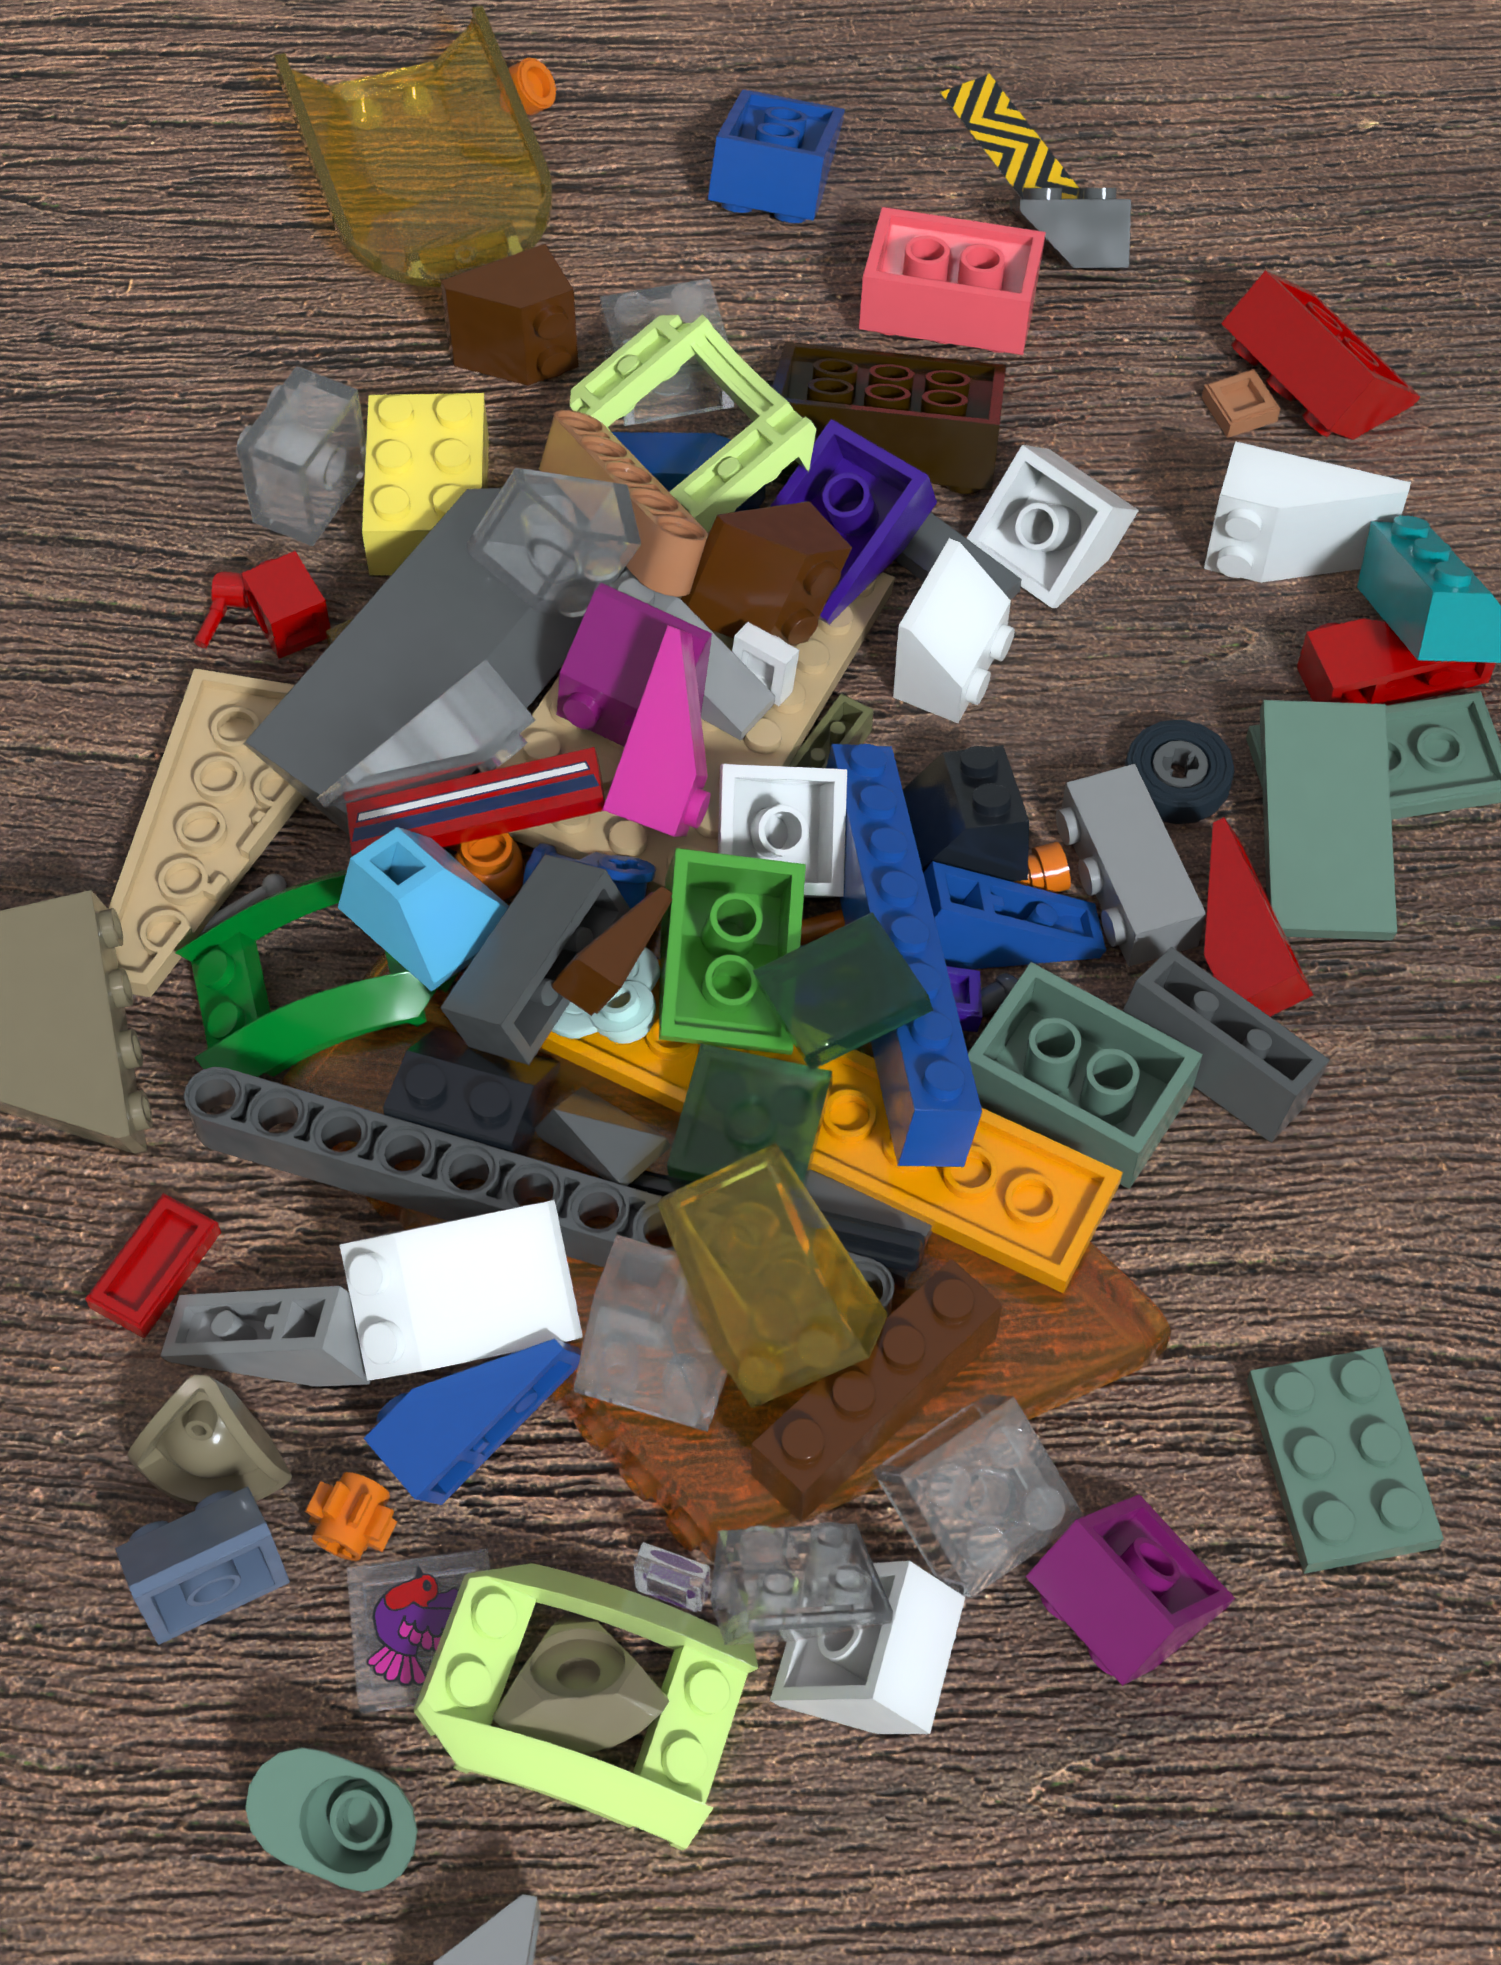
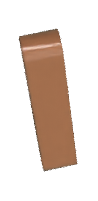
(667, 531)

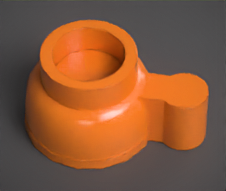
(495, 862)

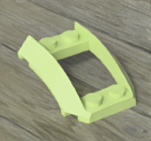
(744, 463)
(680, 1745)

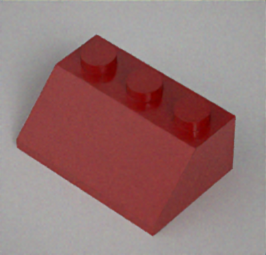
(1316, 359)

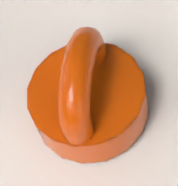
(533, 85)

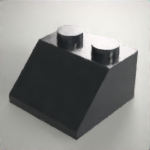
(970, 814)
(471, 1092)

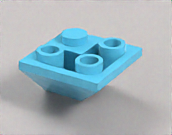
(419, 905)

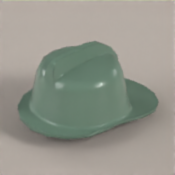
(332, 1818)

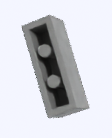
(1130, 865)

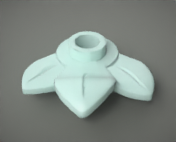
(626, 1015)

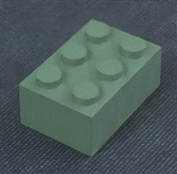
(1082, 1072)

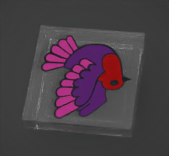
(399, 1620)

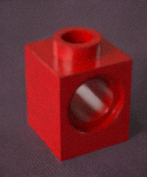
(286, 604)

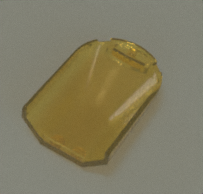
(426, 160)

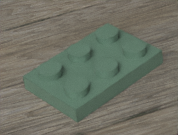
(1343, 1460)

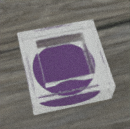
(672, 1577)

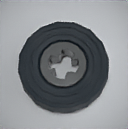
(1206, 764)

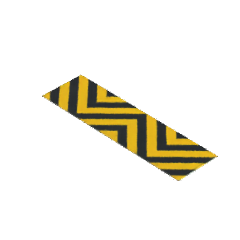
(1008, 137)

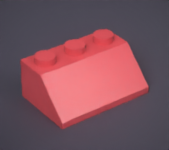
(951, 280)

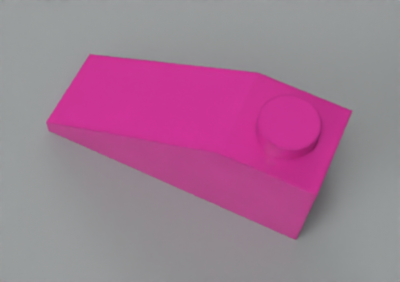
(664, 755)

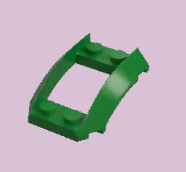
(235, 1002)

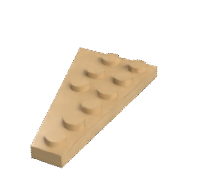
(201, 824)

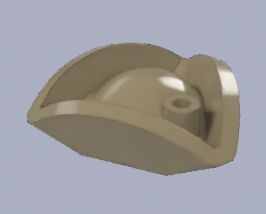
(207, 1445)
(580, 1690)

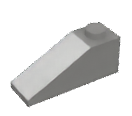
(732, 693)
(270, 1334)

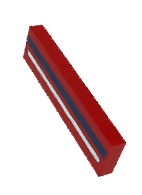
(485, 802)

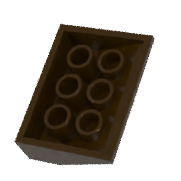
(917, 407)

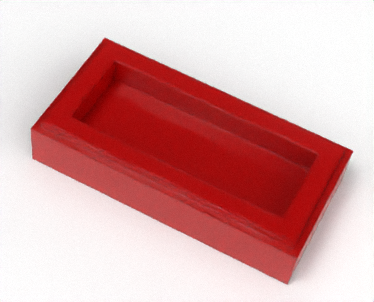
(153, 1265)

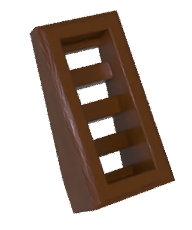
(607, 961)

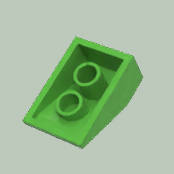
(719, 928)

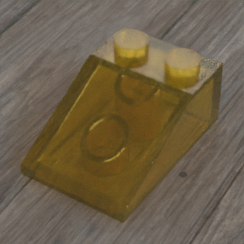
(770, 1277)

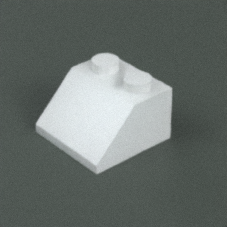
(1051, 524)
(951, 636)
(787, 818)
(881, 1674)

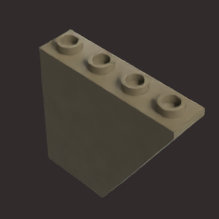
(66, 1025)

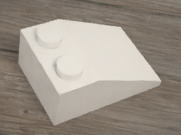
(1296, 515)
(460, 1290)

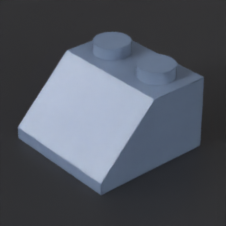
(201, 1564)

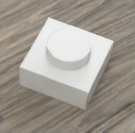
(768, 658)

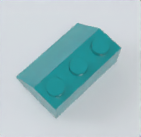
(1429, 594)

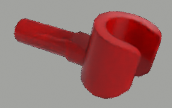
(225, 592)

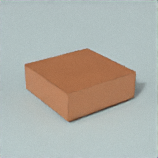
(1240, 403)

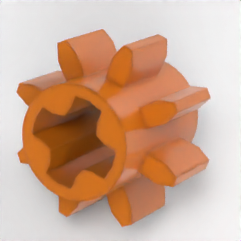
(351, 1516)

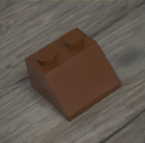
(512, 318)
(768, 571)

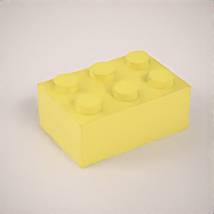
(416, 467)

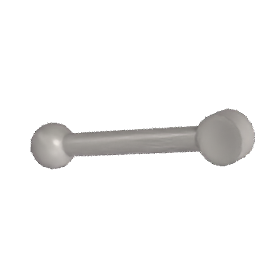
(271, 884)

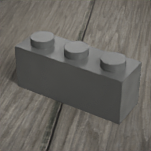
(507, 993)
(1247, 1058)

